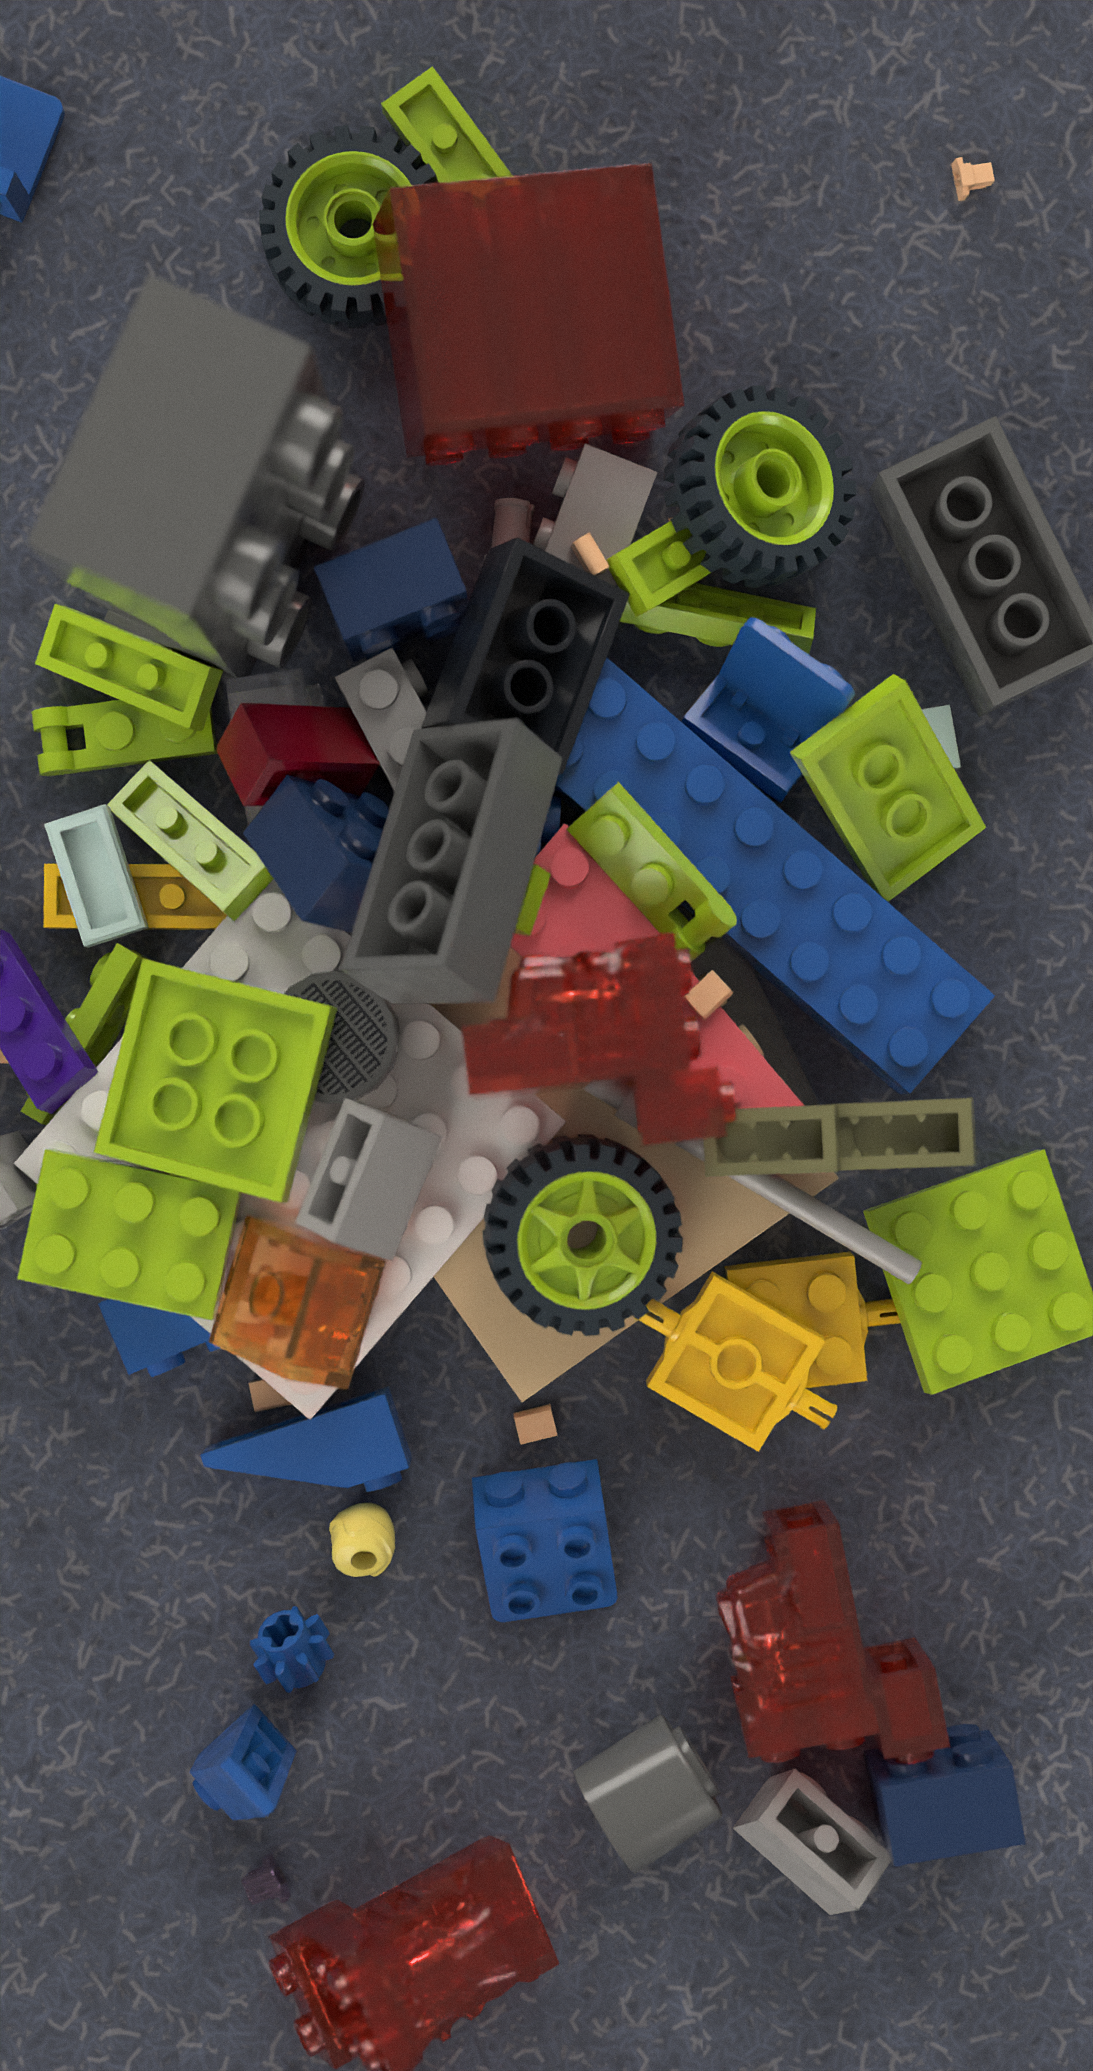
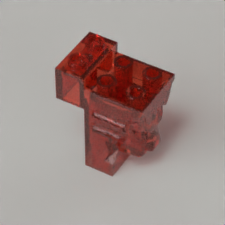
(602, 1025)
(804, 1657)
(411, 1959)

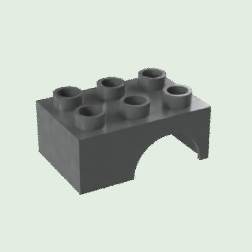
(202, 483)

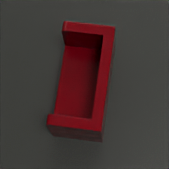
(295, 740)

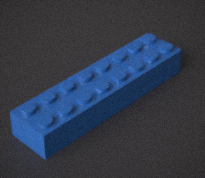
(795, 904)

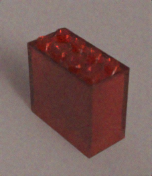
(528, 311)

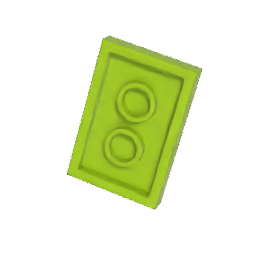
(888, 788)
(129, 1234)

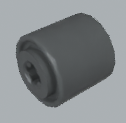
(649, 1792)

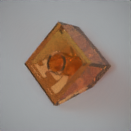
(296, 1303)

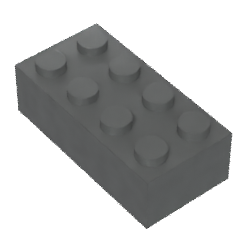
(986, 565)
(453, 864)

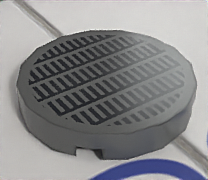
(361, 1039)

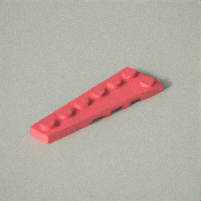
(592, 913)

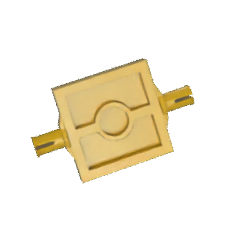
(825, 1298)
(736, 1362)

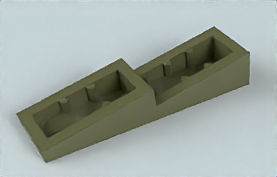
(845, 1138)

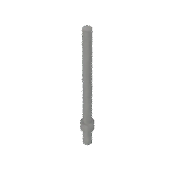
(789, 1198)

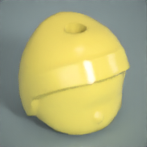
(362, 1540)

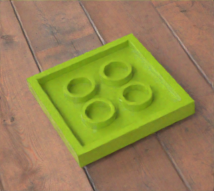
(215, 1080)
(994, 1271)

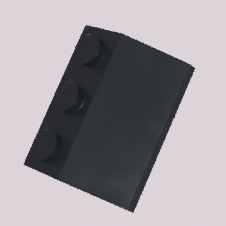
(529, 646)

